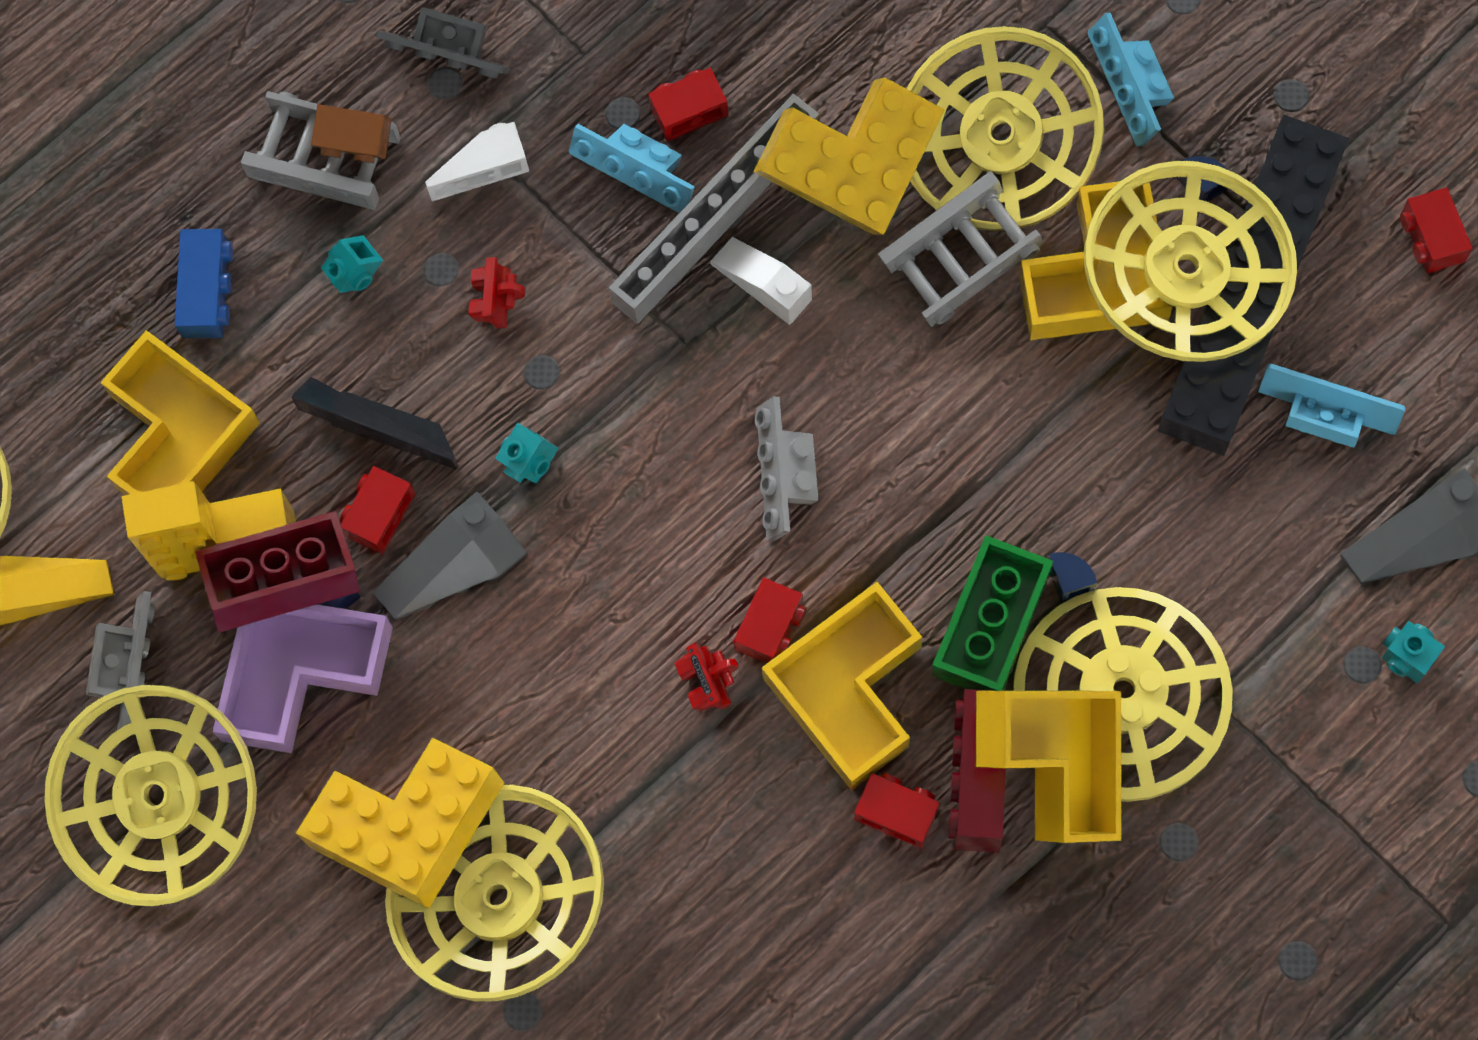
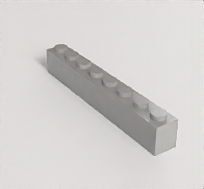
(697, 224)

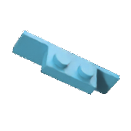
(1133, 77)
(635, 162)
(1329, 408)

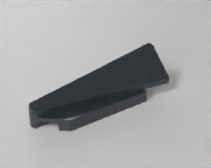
(375, 421)

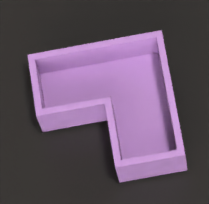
(287, 652)

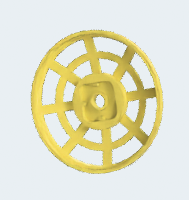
(1013, 110)
(1199, 247)
(1145, 675)
(131, 795)
(516, 913)

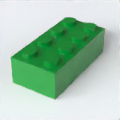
(992, 617)

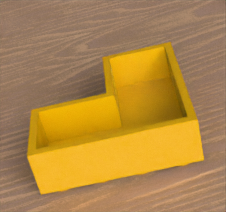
(857, 173)
(1057, 287)
(189, 418)
(179, 520)
(829, 679)
(1075, 755)
(415, 837)

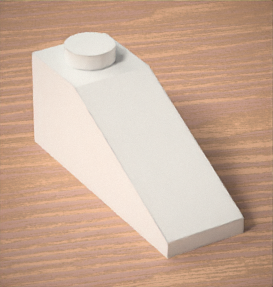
(484, 160)
(764, 279)

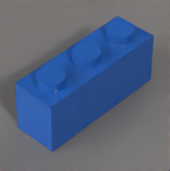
(203, 283)

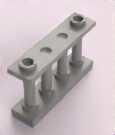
(296, 173)
(957, 215)

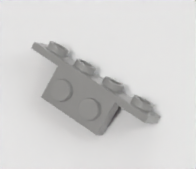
(786, 468)
(119, 655)

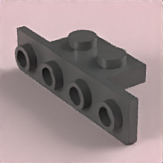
(447, 37)

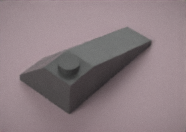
(1422, 535)
(458, 554)

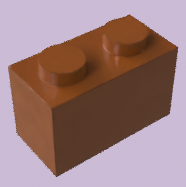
(351, 132)

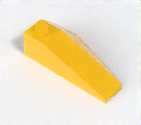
(49, 584)

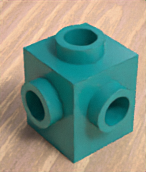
(351, 264)
(526, 454)
(1411, 651)

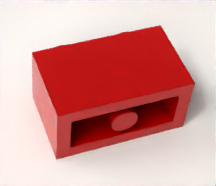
(688, 103)
(1435, 230)
(376, 509)
(769, 621)
(897, 809)

